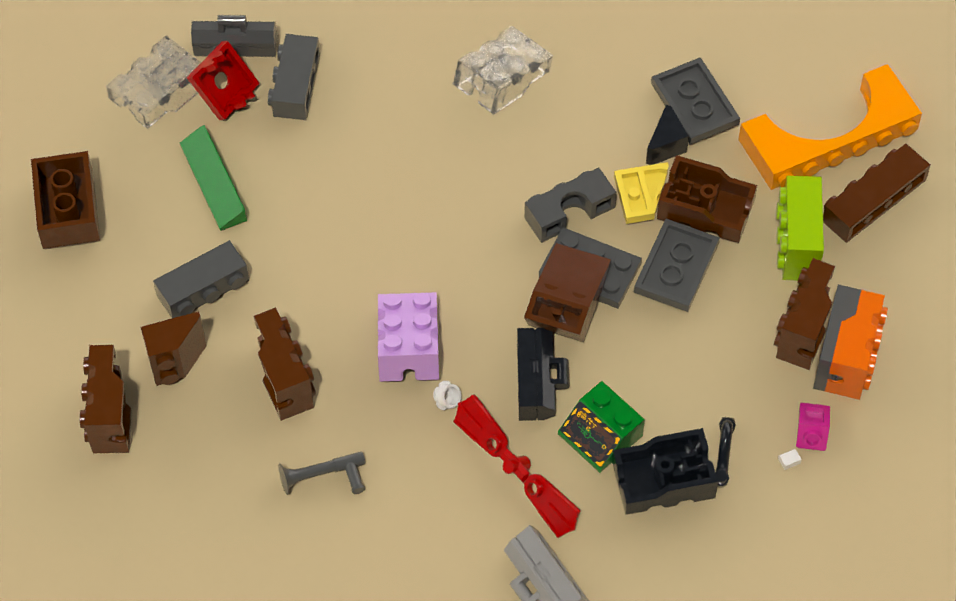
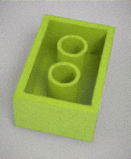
(799, 225)

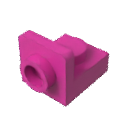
(813, 426)

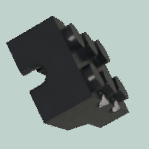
(665, 471)

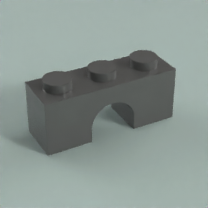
(588, 191)

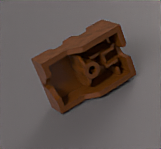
(706, 199)
(803, 324)
(285, 376)
(106, 413)

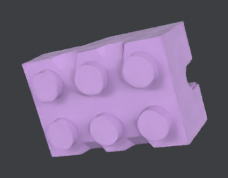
(408, 336)

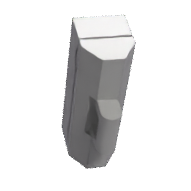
(542, 567)

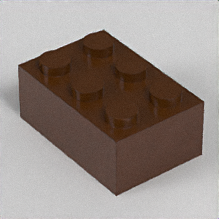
(65, 200)

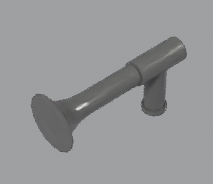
(348, 462)

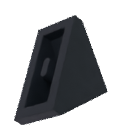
(668, 138)

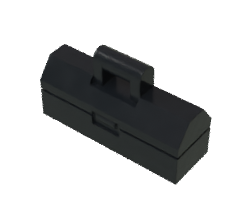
(534, 361)

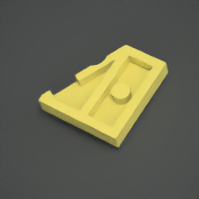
(640, 190)

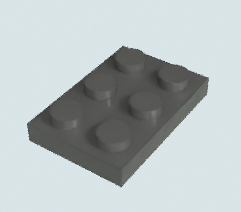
(696, 100)
(676, 265)
(621, 270)

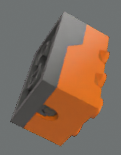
(851, 342)

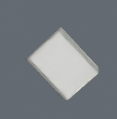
(789, 459)

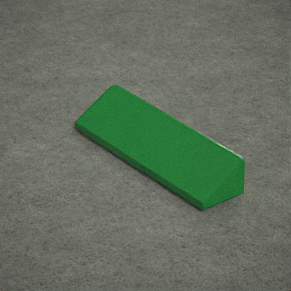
(213, 179)

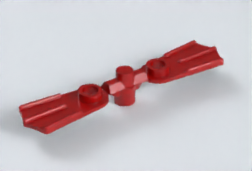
(550, 503)

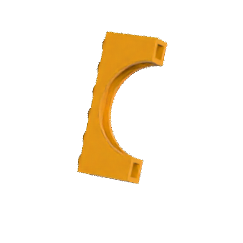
(781, 154)

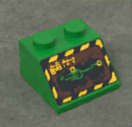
(601, 425)

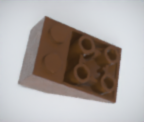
(567, 292)

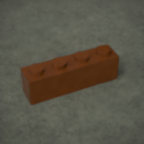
(875, 192)

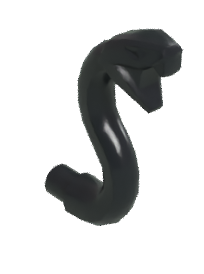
(727, 427)

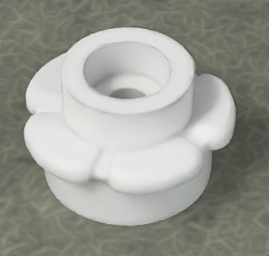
(447, 395)

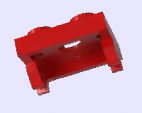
(239, 83)

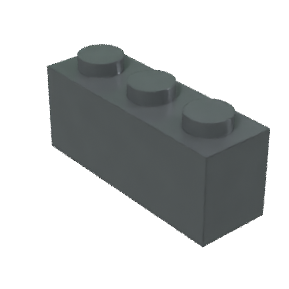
(294, 76)
(201, 280)

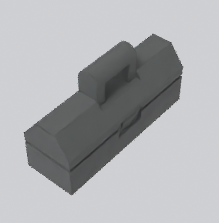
(245, 36)

